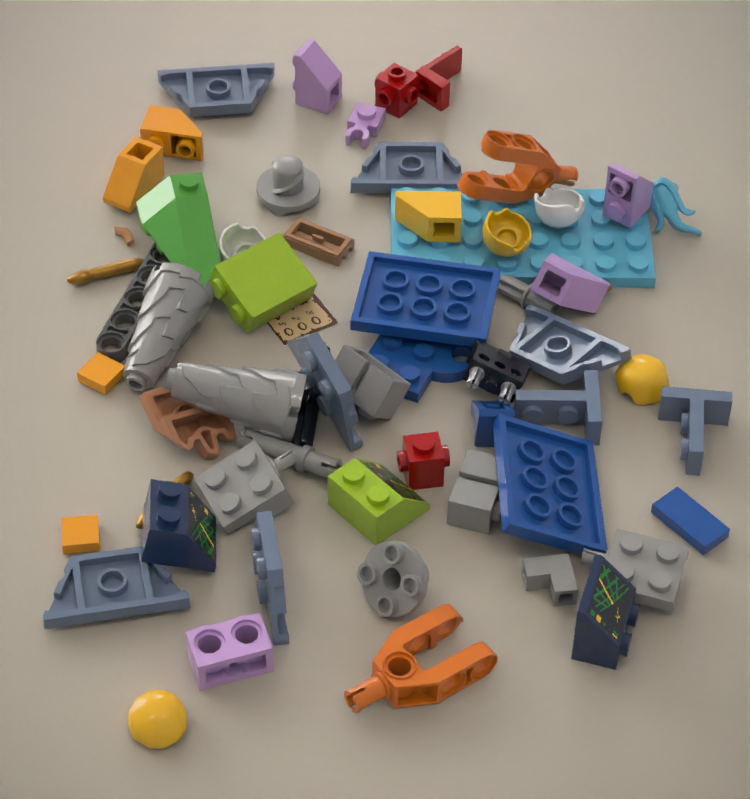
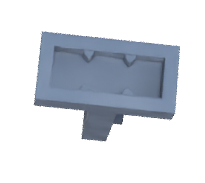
(564, 406)
(693, 410)

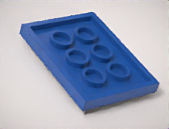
(425, 299)
(548, 486)

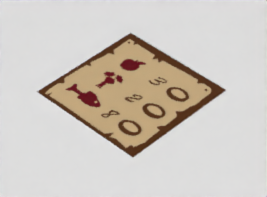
(302, 320)

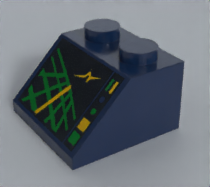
(177, 528)
(604, 616)

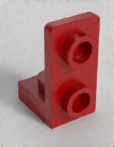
(433, 78)

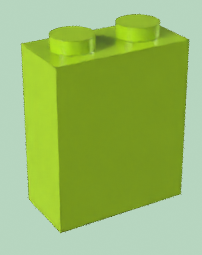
(262, 282)

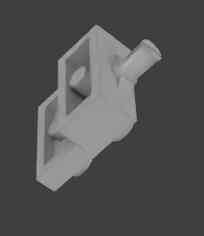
(246, 485)
(648, 564)

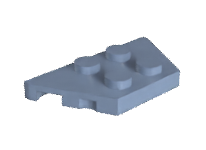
(218, 88)
(407, 166)
(563, 348)
(333, 390)
(269, 569)
(112, 587)

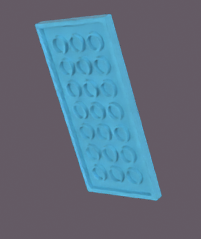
(592, 243)

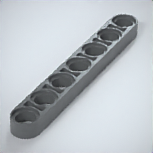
(126, 312)

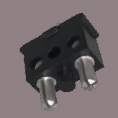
(495, 371)

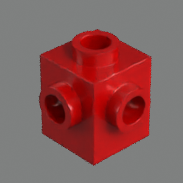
(396, 90)

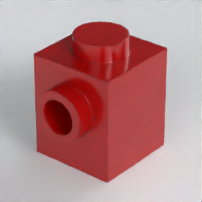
(423, 460)

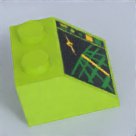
(373, 499)

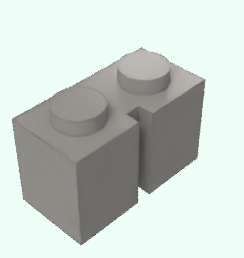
(373, 384)
(475, 497)

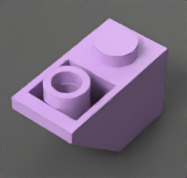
(316, 78)
(626, 195)
(569, 285)

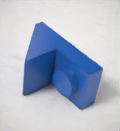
(484, 415)

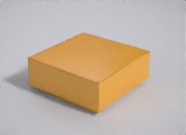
(101, 373)
(80, 534)

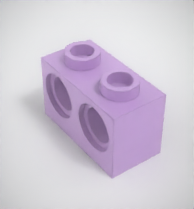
(229, 651)

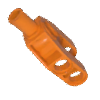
(532, 172)
(401, 679)

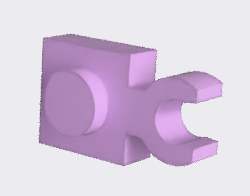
(364, 121)

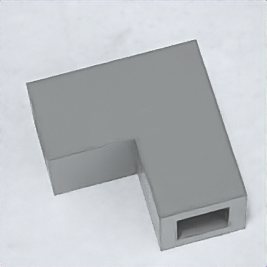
(551, 573)

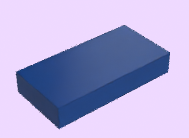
(690, 520)

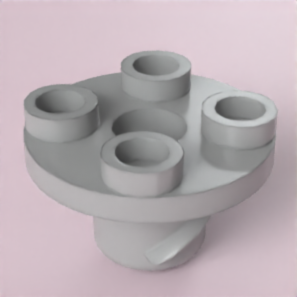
(288, 186)
(394, 578)

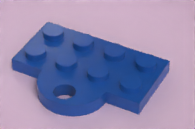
(421, 361)

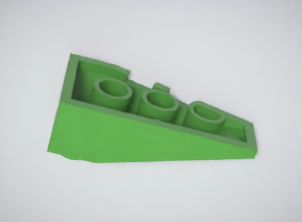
(181, 222)

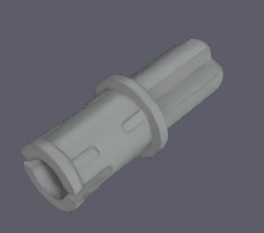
(521, 292)

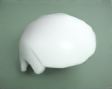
(559, 207)
(237, 239)

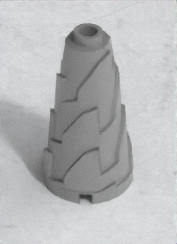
(168, 314)
(247, 396)

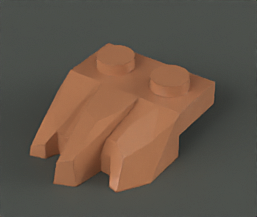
(186, 424)

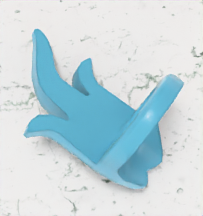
(666, 203)

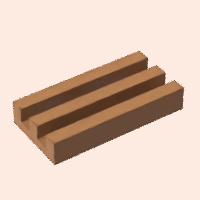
(315, 244)

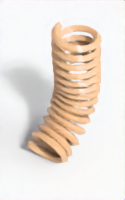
(126, 233)

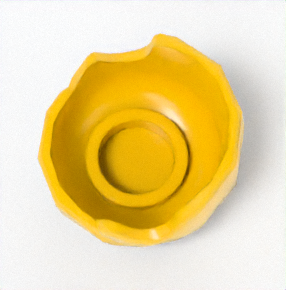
(506, 233)
(642, 378)
(157, 719)

